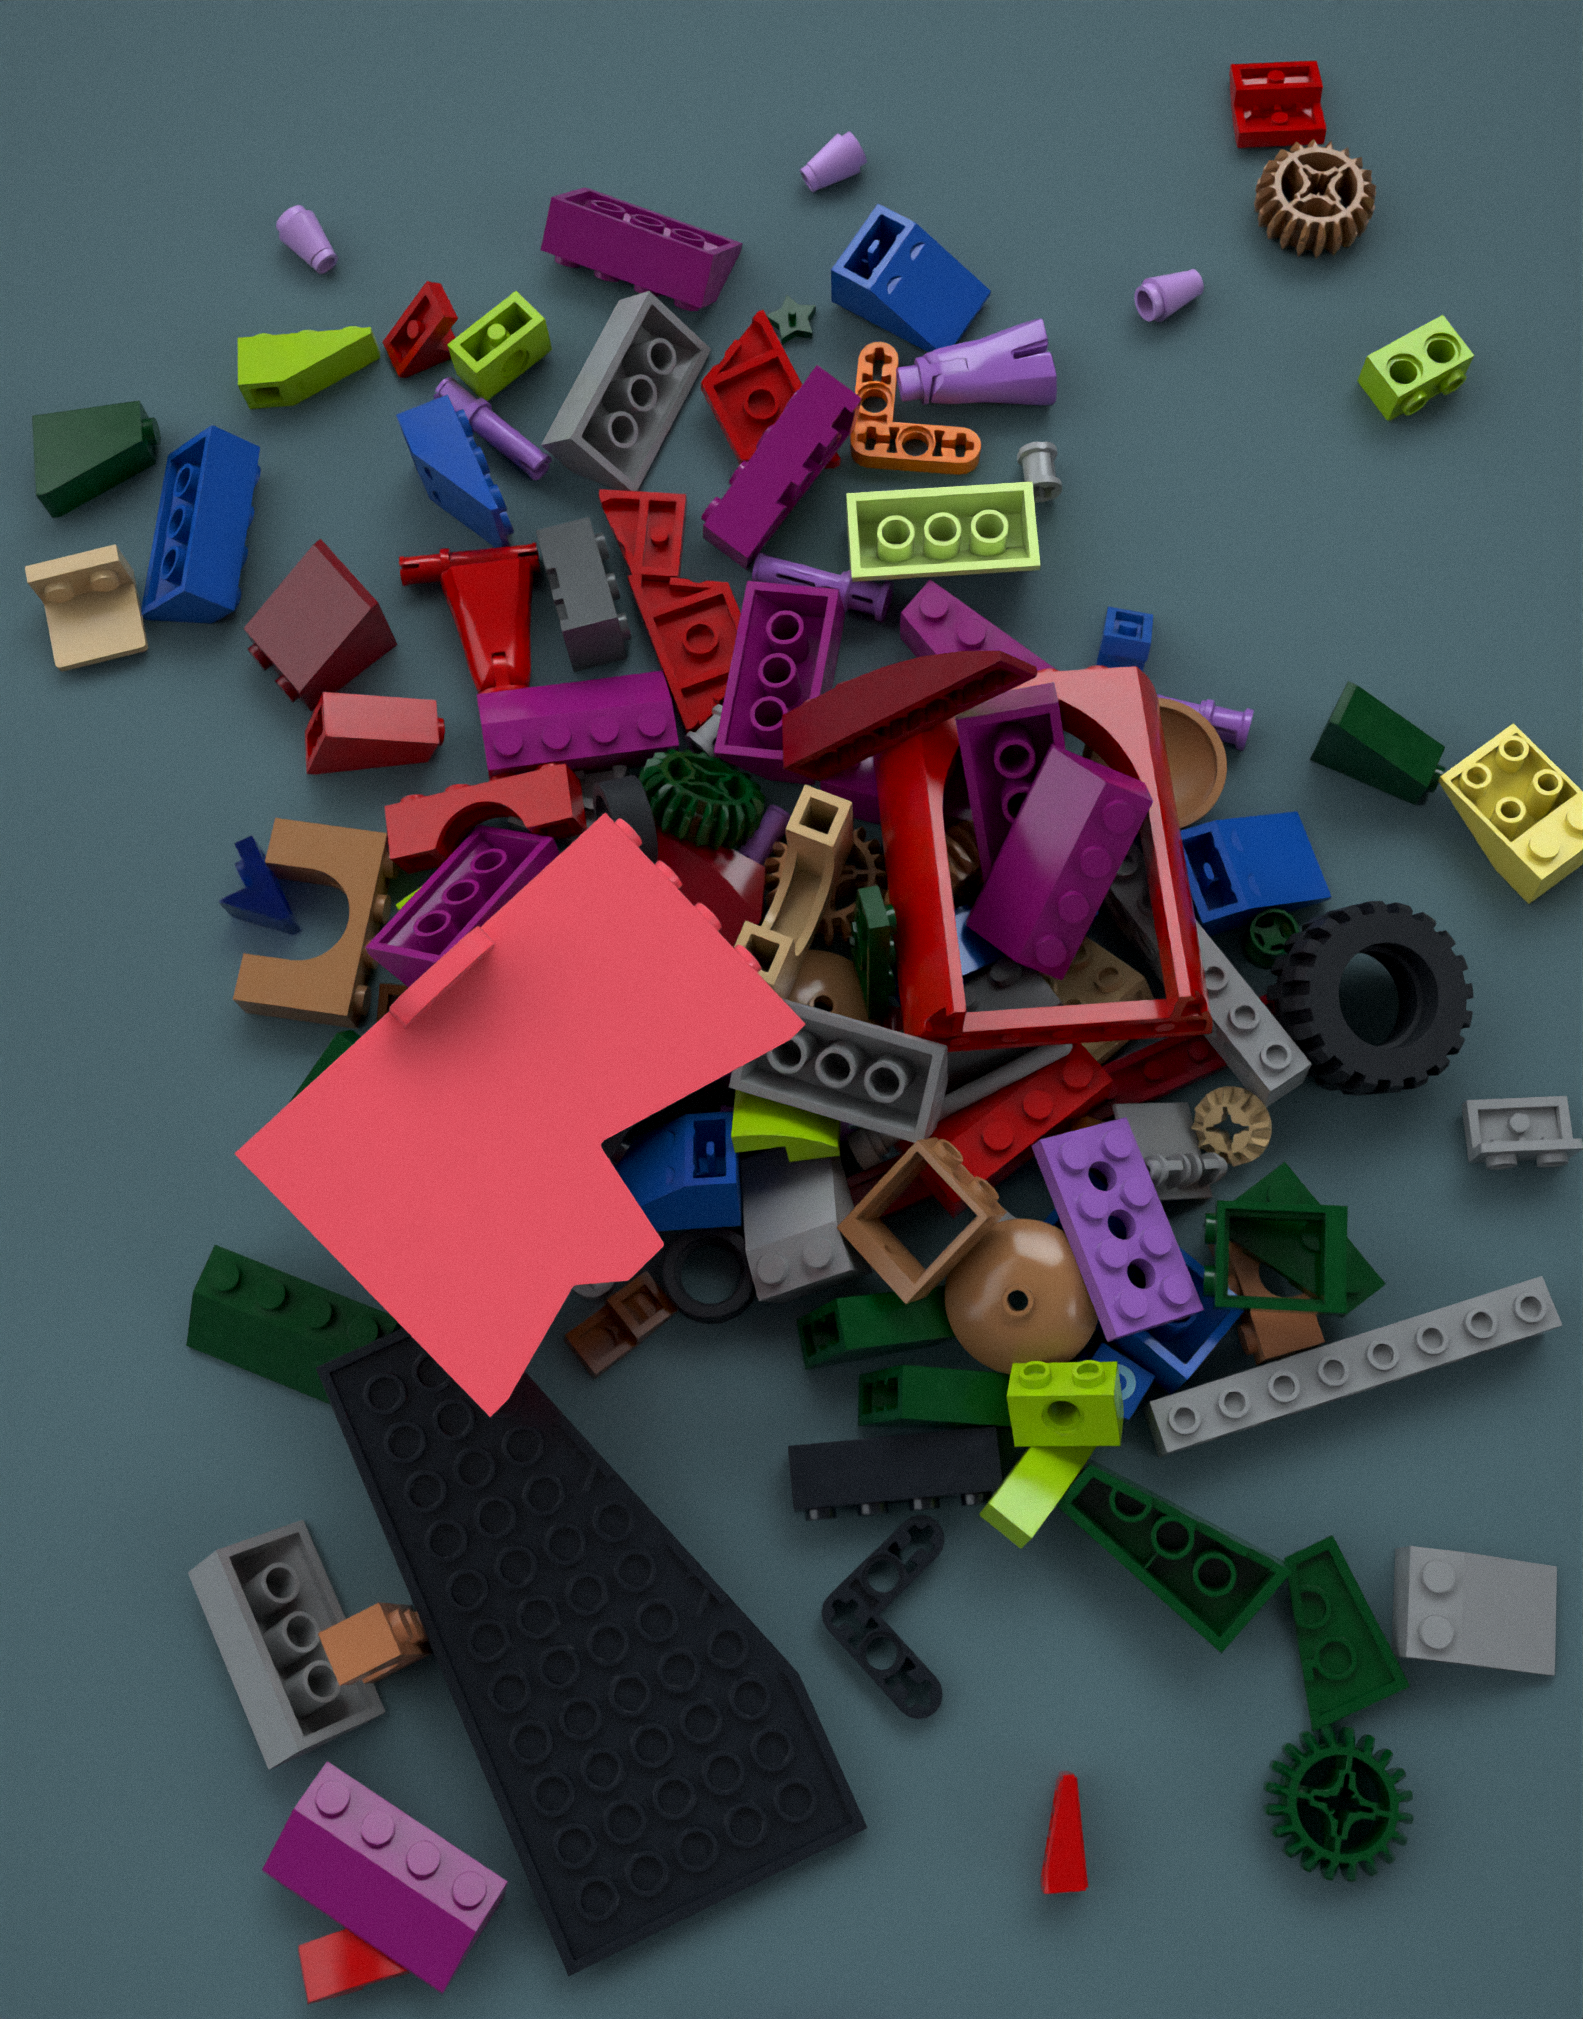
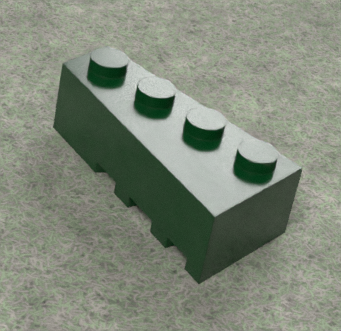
(1182, 1558)

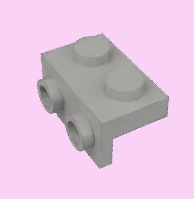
(1519, 1130)

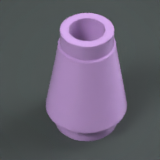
(834, 162)
(306, 238)
(1166, 294)

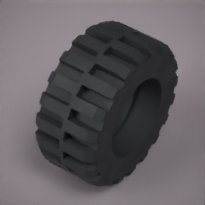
(1427, 985)

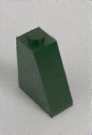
(90, 452)
(1379, 747)
(872, 1327)
(933, 1398)

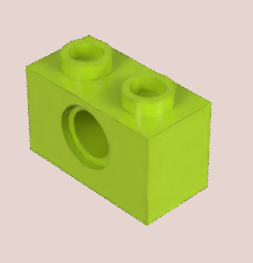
(500, 346)
(1065, 1404)

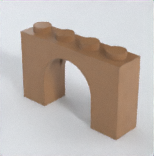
(332, 985)

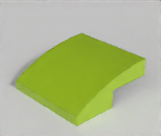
(771, 1124)

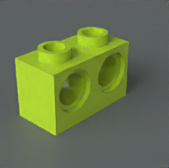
(1412, 363)

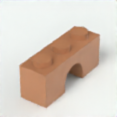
(1268, 1334)
(375, 1643)

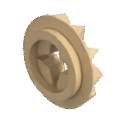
(1244, 1110)

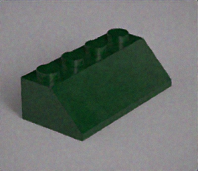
(276, 1321)

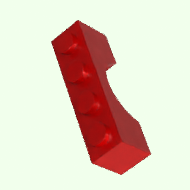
(431, 827)

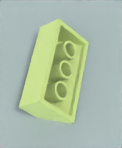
(942, 531)

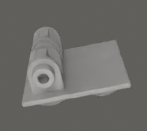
(1172, 1150)

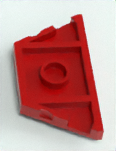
(752, 388)
(693, 640)

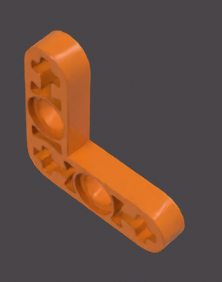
(882, 428)

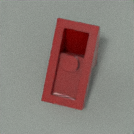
(422, 332)

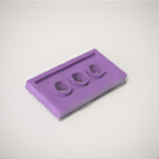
(1101, 1255)

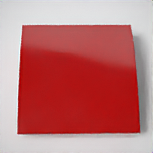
(1276, 104)

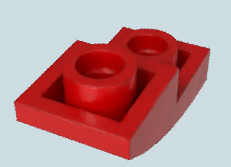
(342, 1965)

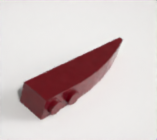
(892, 706)

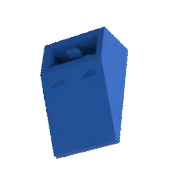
(906, 282)
(455, 468)
(1250, 867)
(686, 1173)

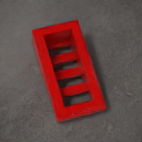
(1064, 1851)

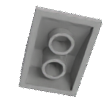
(793, 1224)
(1474, 1610)

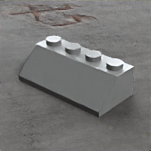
(627, 394)
(853, 1074)
(266, 1613)

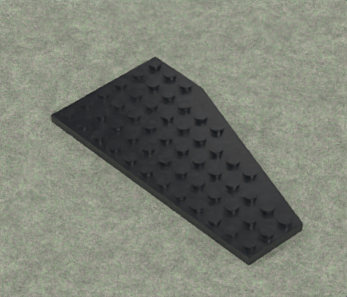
(601, 1672)

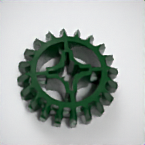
(702, 799)
(1336, 1828)

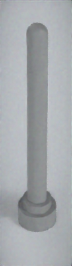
(871, 1146)

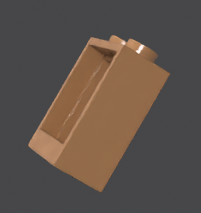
(884, 1249)

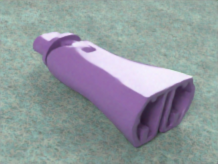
(993, 369)

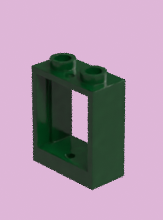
(1332, 1258)

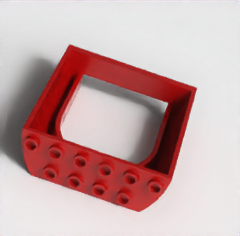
(1121, 722)

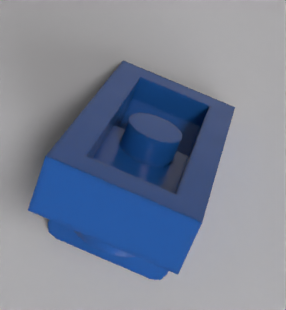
(1125, 638)

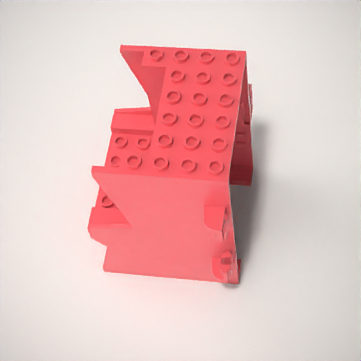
(469, 1123)

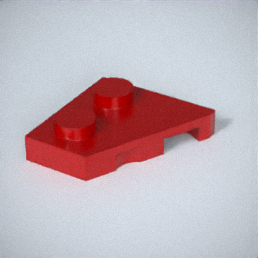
(647, 530)

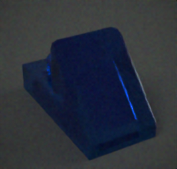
(262, 898)

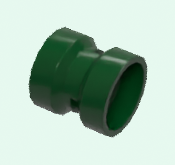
(1274, 928)

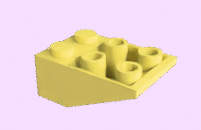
(1519, 811)

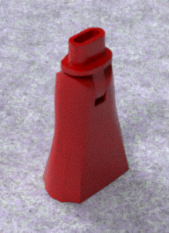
(493, 620)

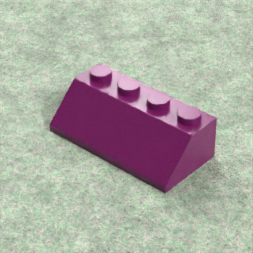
(638, 247)
(779, 660)
(578, 724)
(1001, 755)
(1059, 861)
(459, 897)
(385, 1877)

